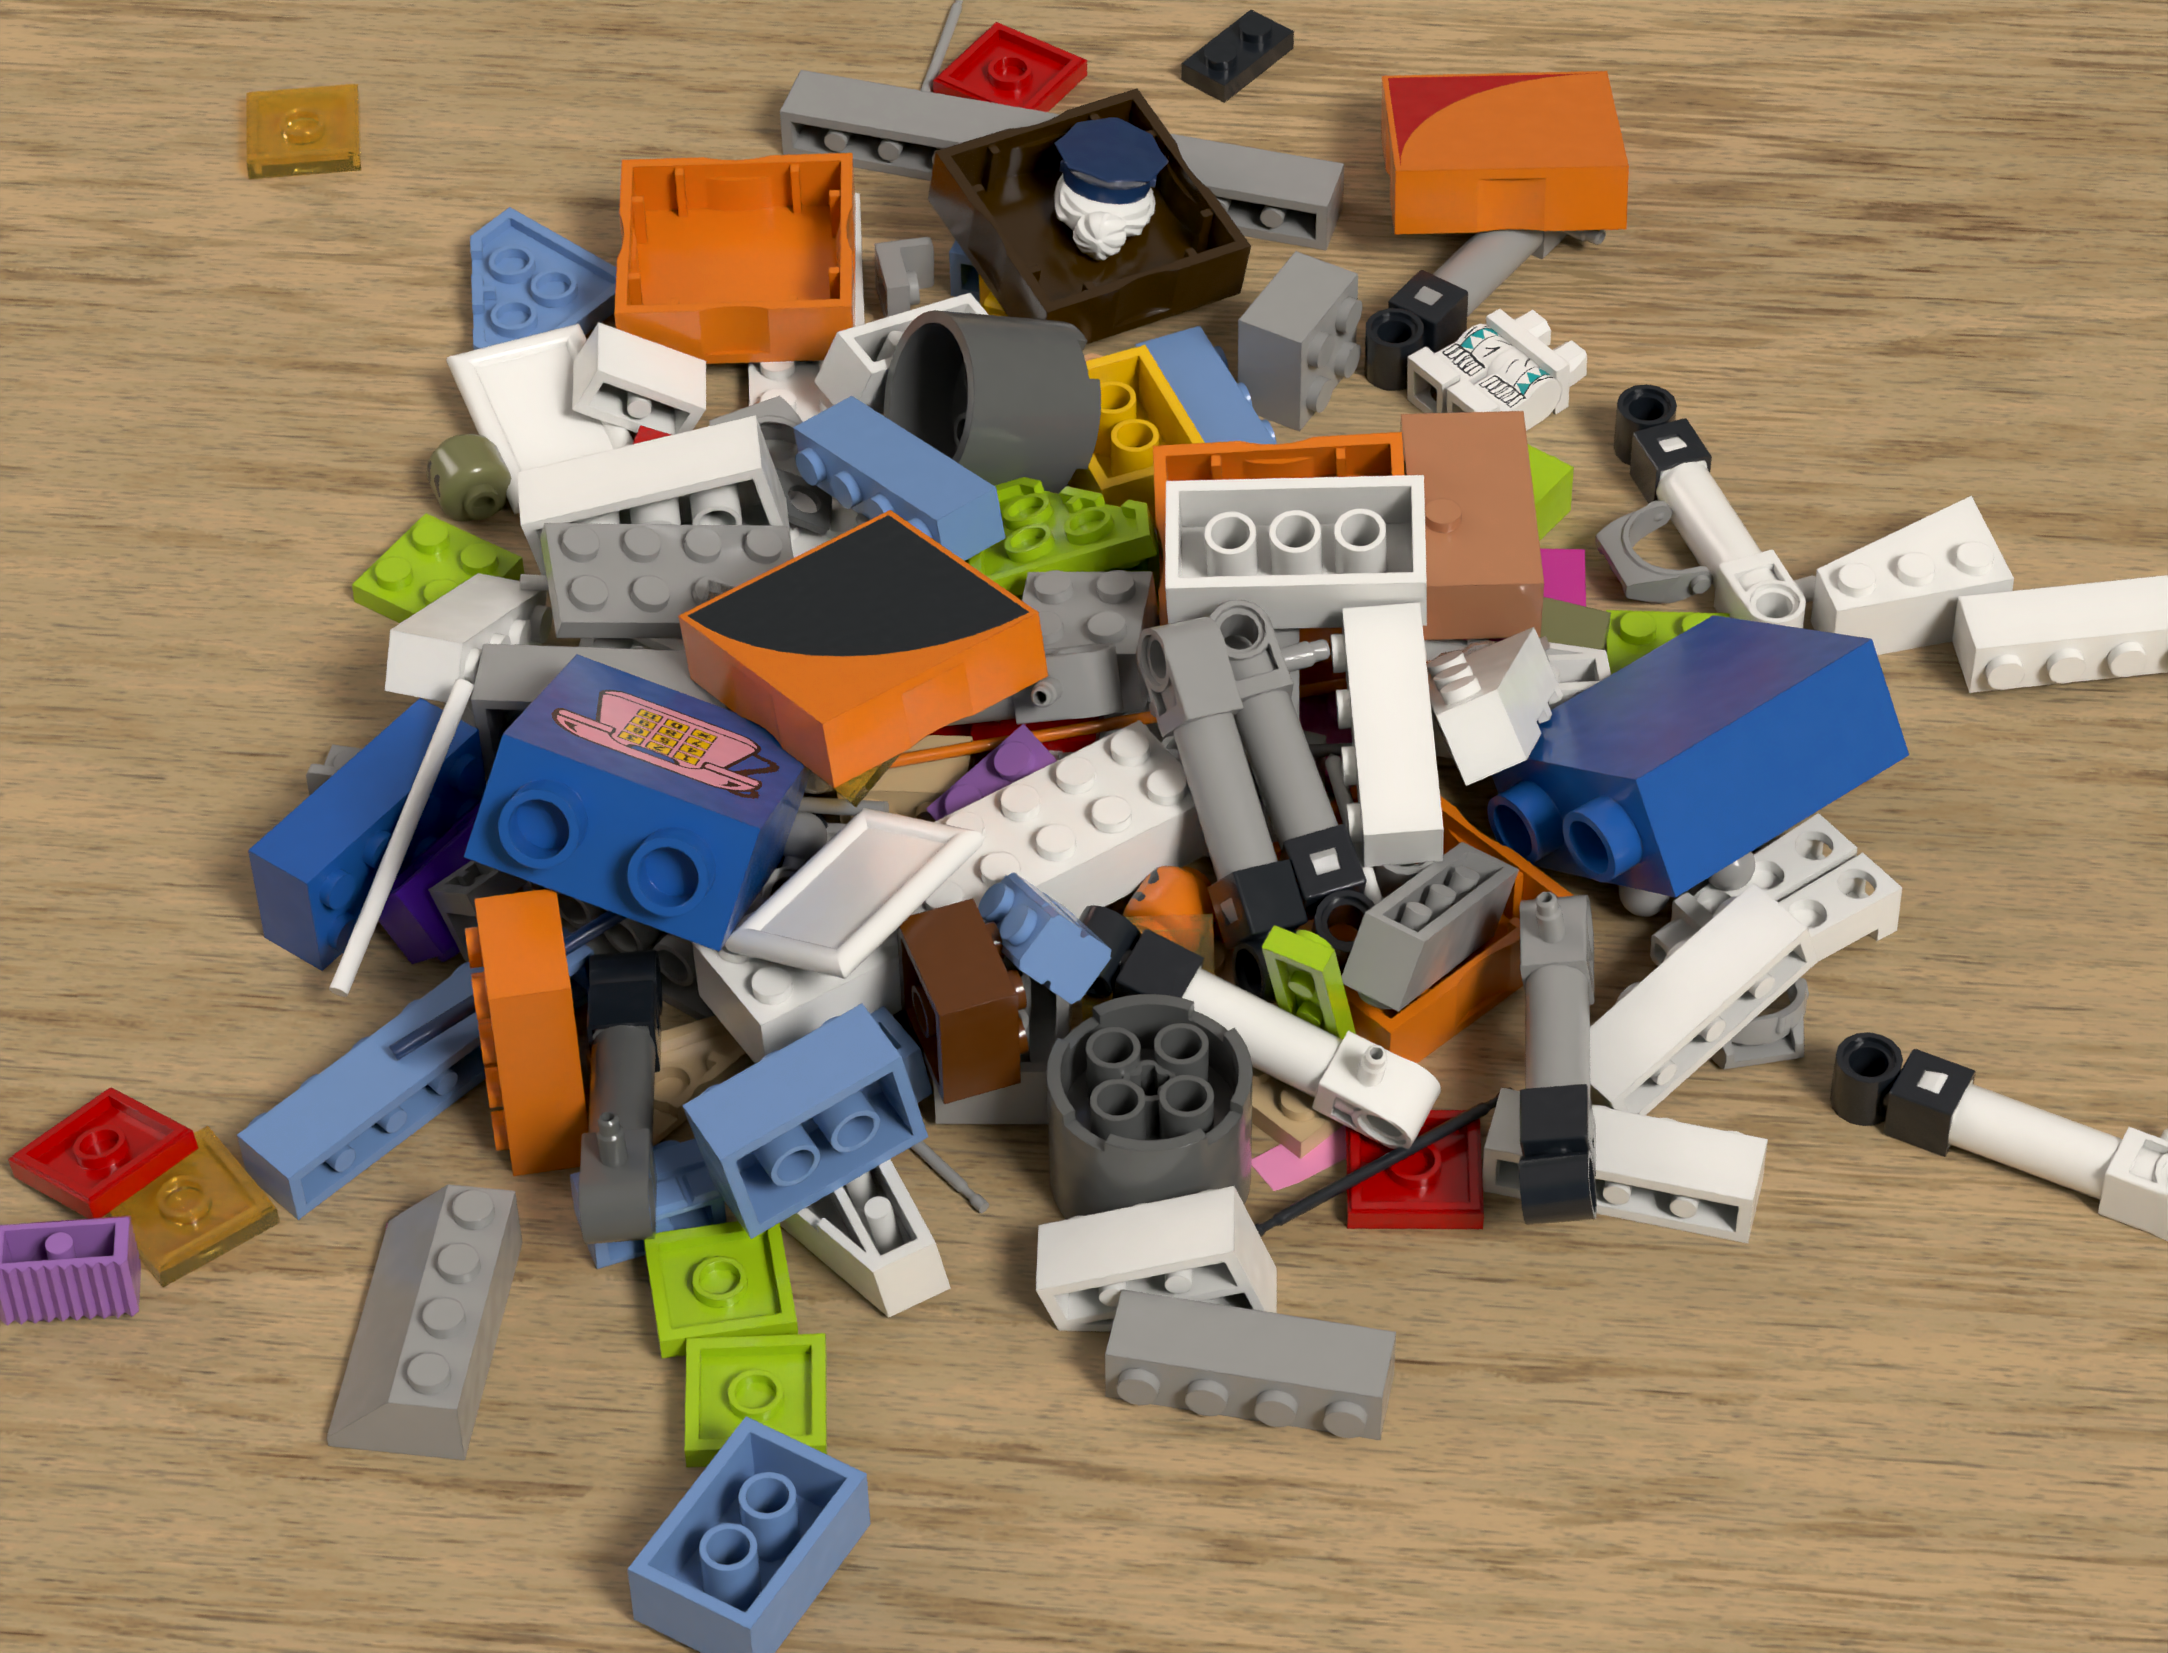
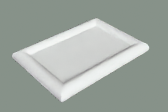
(525, 401)
(854, 892)

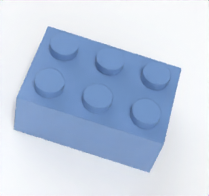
(806, 1120)
(749, 1544)

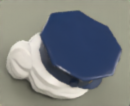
(1106, 183)

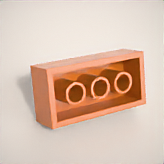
(528, 1030)

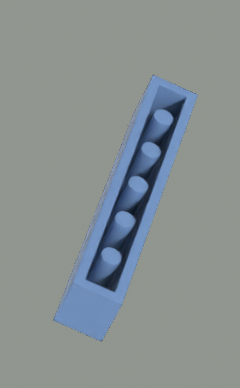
(371, 1100)

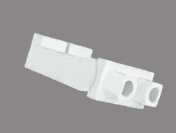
(1815, 889)

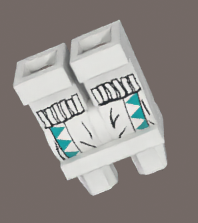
(1498, 370)

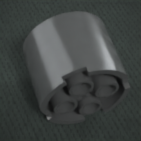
(997, 394)
(1147, 1106)

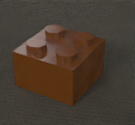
(961, 1000)

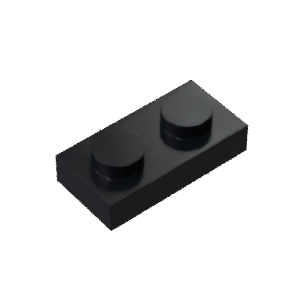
(1237, 56)

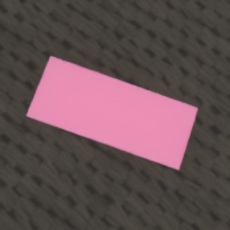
(1283, 1168)

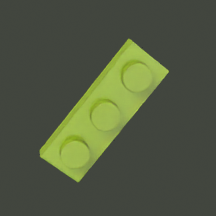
(1308, 979)

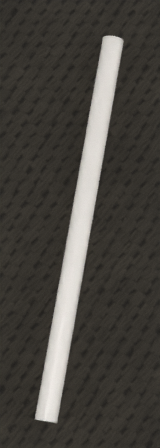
(401, 838)

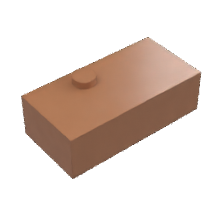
(1478, 523)

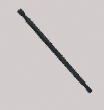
(1377, 1166)

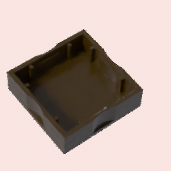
(1003, 215)

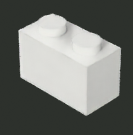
(638, 383)

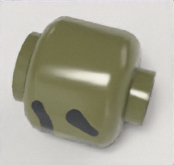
(467, 475)

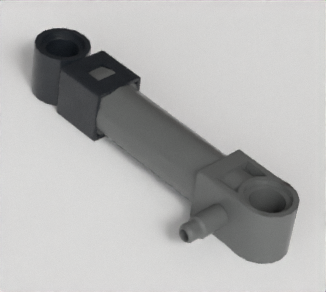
(625, 1052)

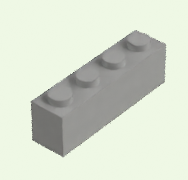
(1428, 927)
(1250, 1364)

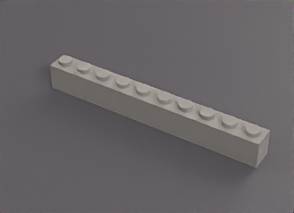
(901, 128)

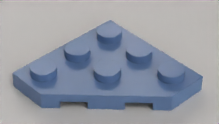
(534, 281)

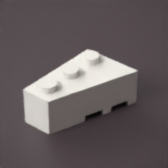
(1492, 703)
(874, 1240)

